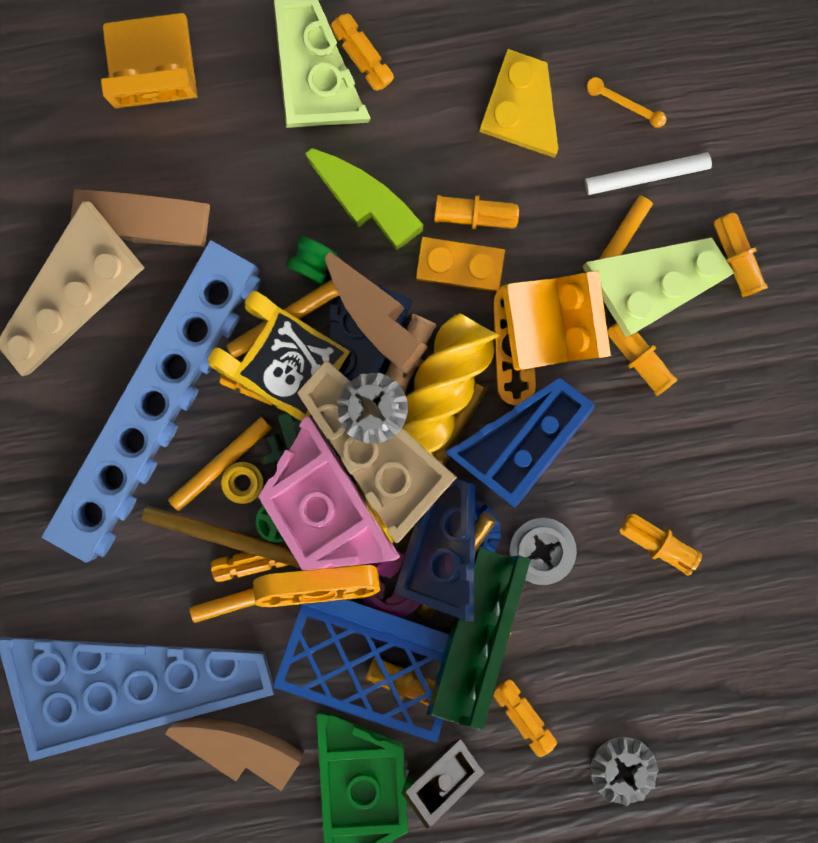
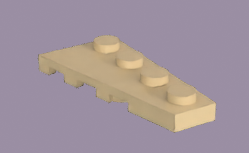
(72, 286)
(395, 475)

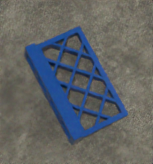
(372, 625)

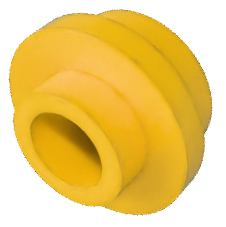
(229, 482)

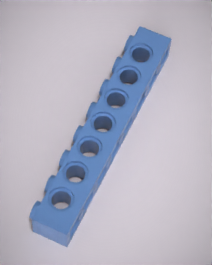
(69, 526)

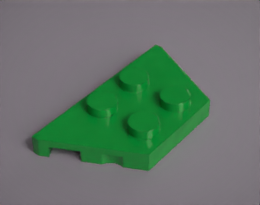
(360, 783)

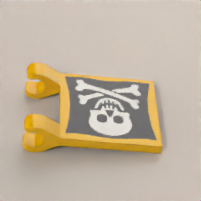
(280, 358)

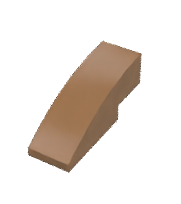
(149, 217)
(375, 314)
(236, 746)

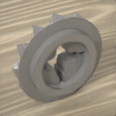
(392, 404)
(562, 556)
(604, 769)

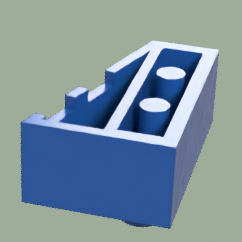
(525, 441)

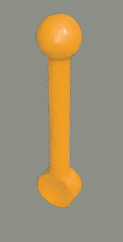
(596, 87)

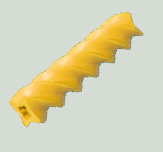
(445, 384)

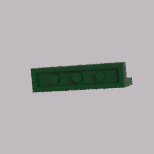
(478, 647)

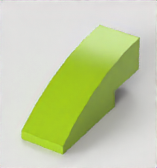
(366, 198)

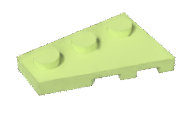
(312, 72)
(657, 281)

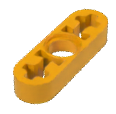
(506, 376)
(316, 586)

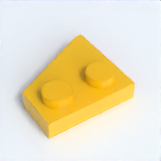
(522, 105)

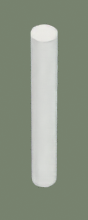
(648, 173)

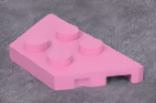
(322, 508)

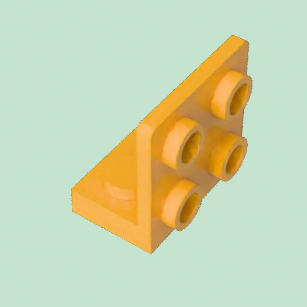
(148, 61)
(556, 320)

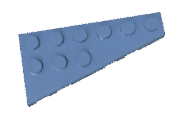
(99, 691)

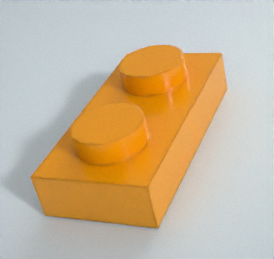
(460, 264)

